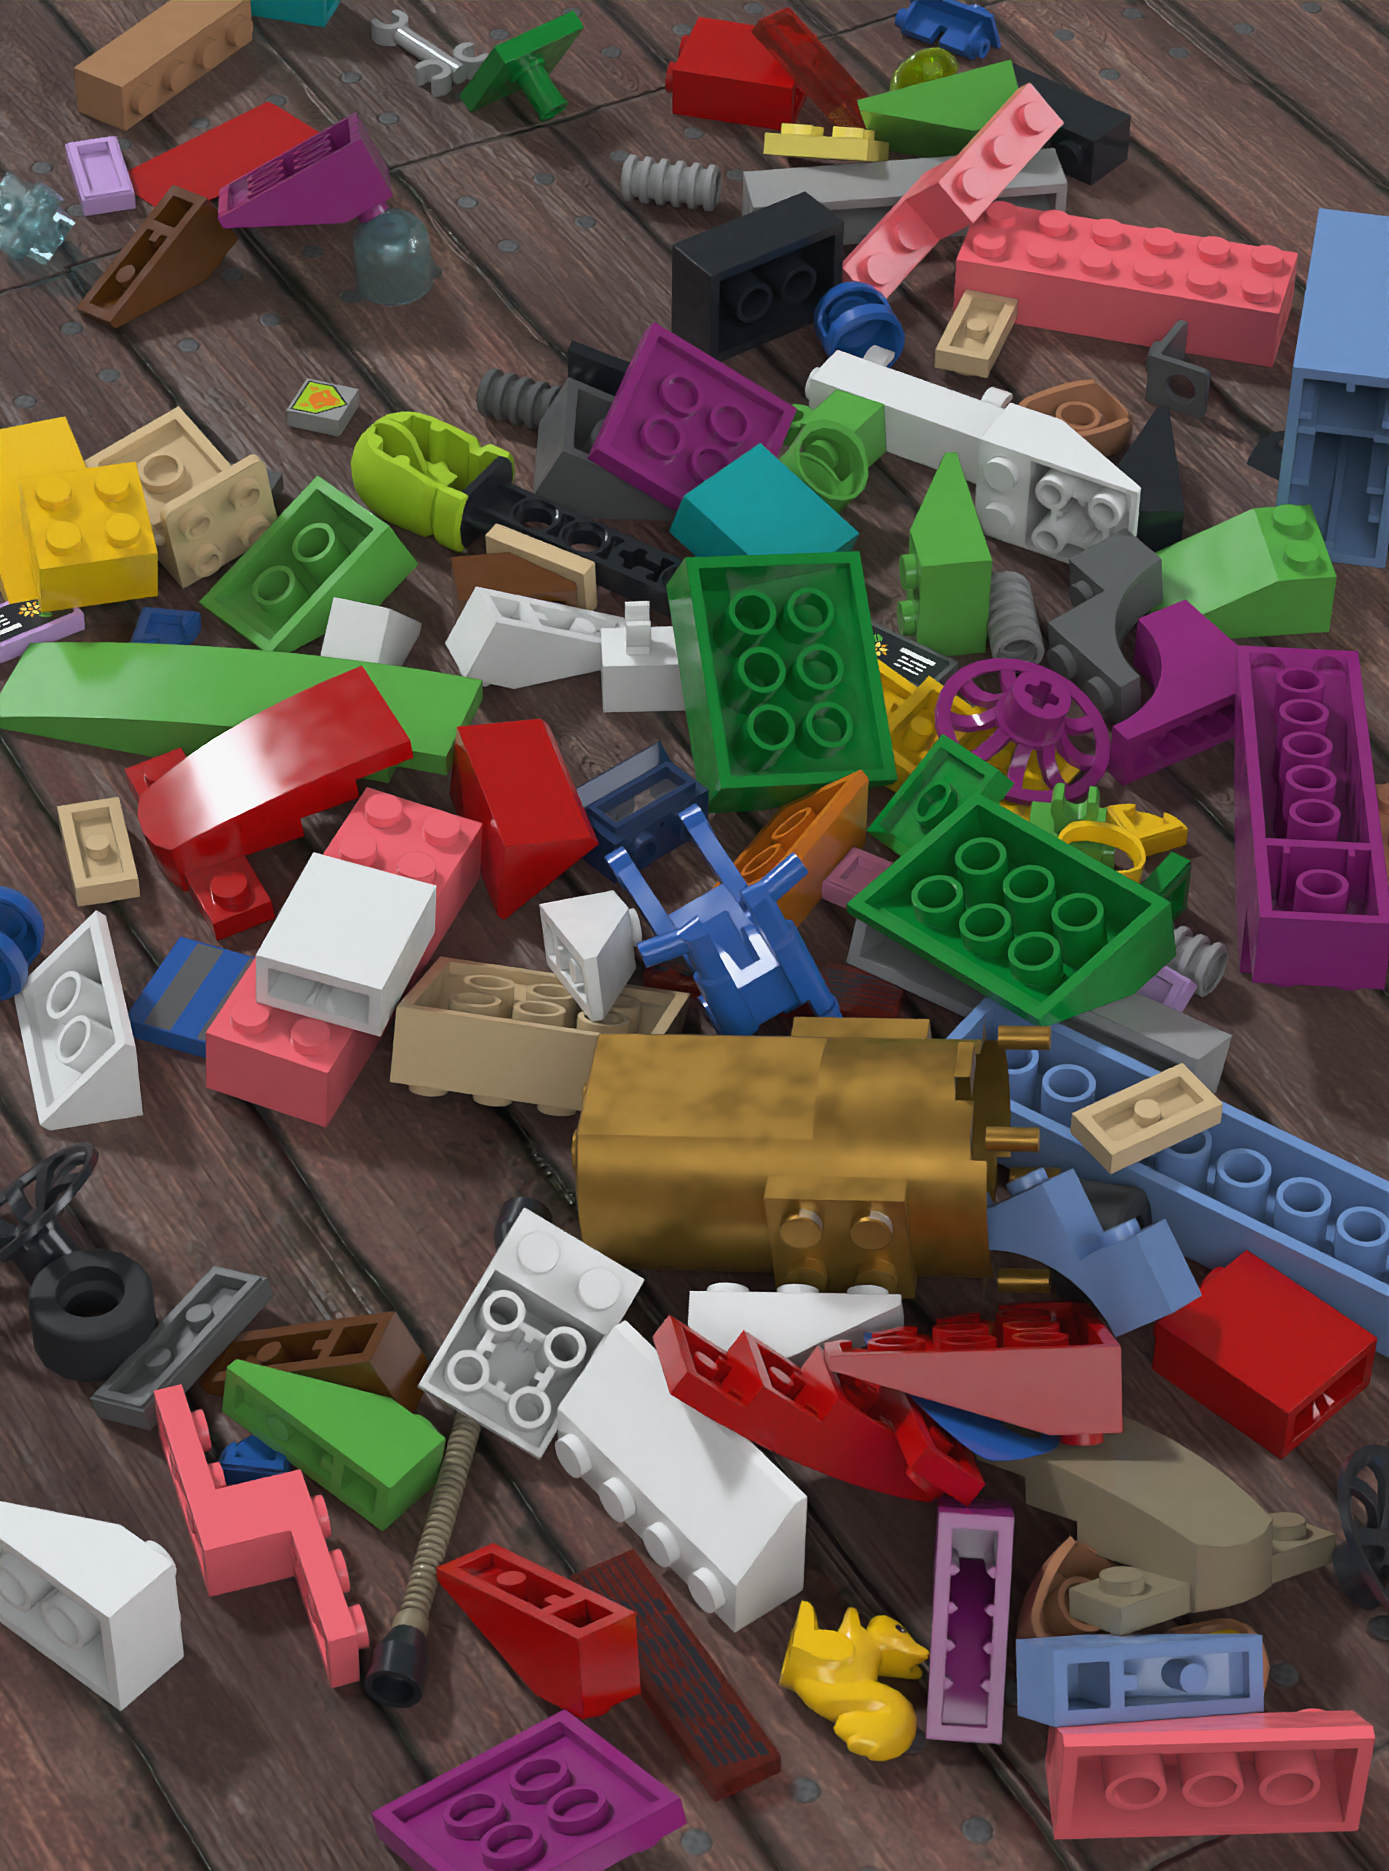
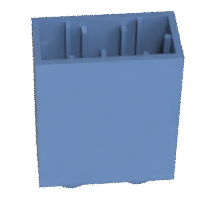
(1340, 390)

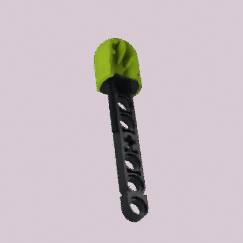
(449, 486)

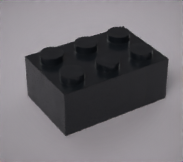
(755, 276)

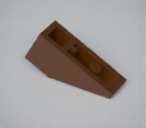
(163, 258)
(354, 1352)

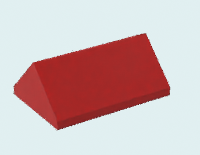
(528, 807)

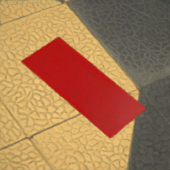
(220, 154)

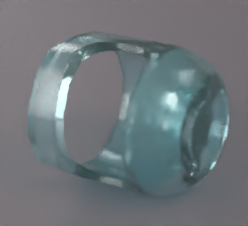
(393, 258)

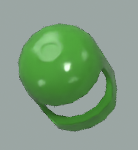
(818, 474)

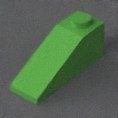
(341, 1437)

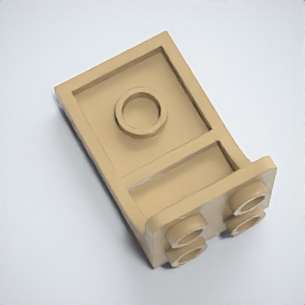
(194, 498)

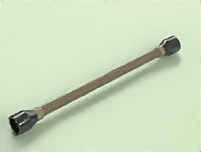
(401, 1658)

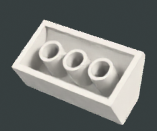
(683, 1483)

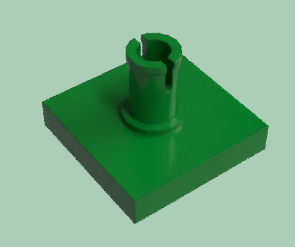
(525, 65)
(933, 791)

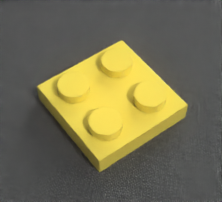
(810, 143)

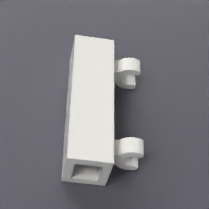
(919, 416)
(640, 665)

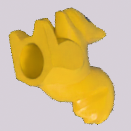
(840, 1674)

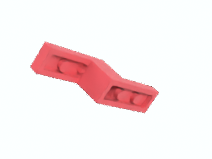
(953, 192)
(261, 1535)

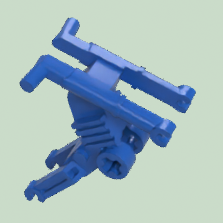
(733, 937)

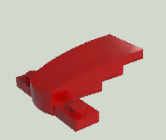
(255, 788)
(818, 1416)

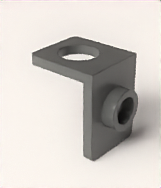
(1164, 362)

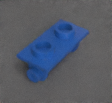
(967, 28)

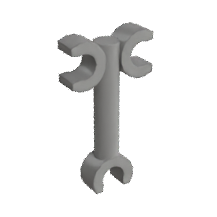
(435, 64)

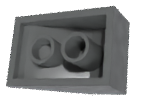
(569, 477)

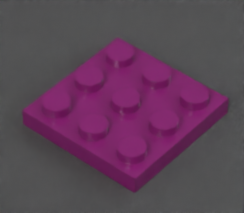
(683, 419)
(533, 1804)

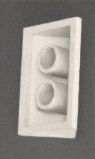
(79, 1033)

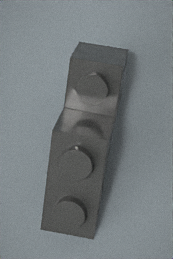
(1109, 593)

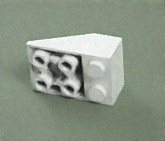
(1049, 486)
(529, 1332)

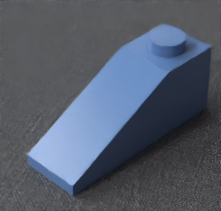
(1138, 1677)

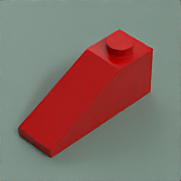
(549, 1629)

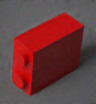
(731, 78)
(1264, 1353)

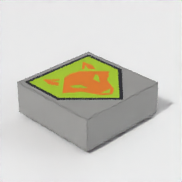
(323, 407)

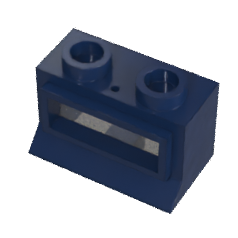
(639, 807)

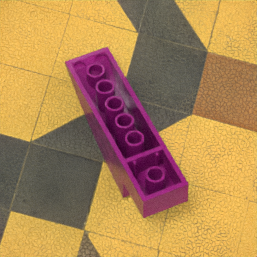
(1307, 823)

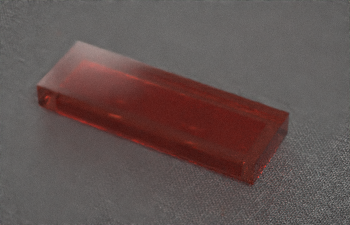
(812, 67)

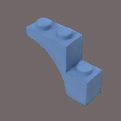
(1124, 1271)

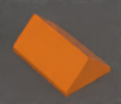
(816, 829)

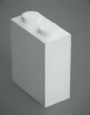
(345, 944)

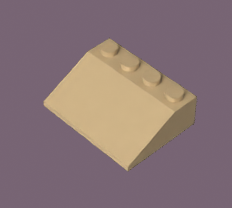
(512, 1034)

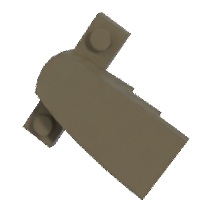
(1170, 1517)

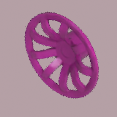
(1033, 718)

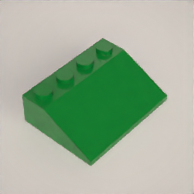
(778, 676)
(1020, 915)

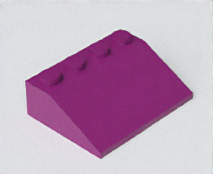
(314, 183)

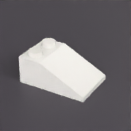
(90, 1599)

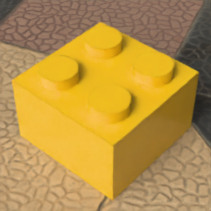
(88, 536)

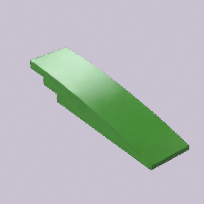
(186, 695)

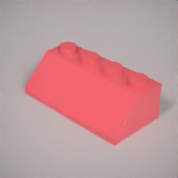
(1210, 1775)

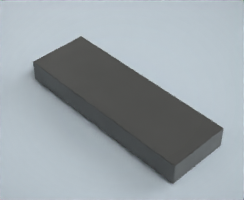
(182, 1345)

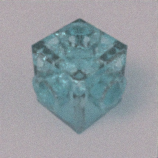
(31, 220)

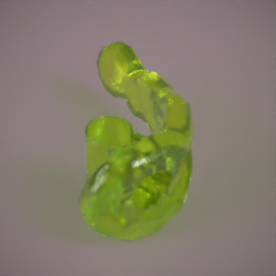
(924, 67)

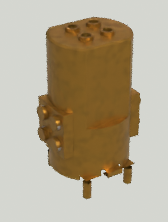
(804, 1153)

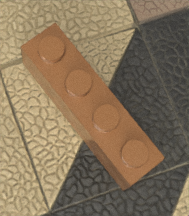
(160, 58)

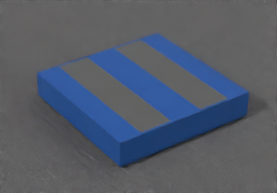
(187, 995)

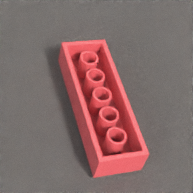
(1130, 281)
(308, 1063)

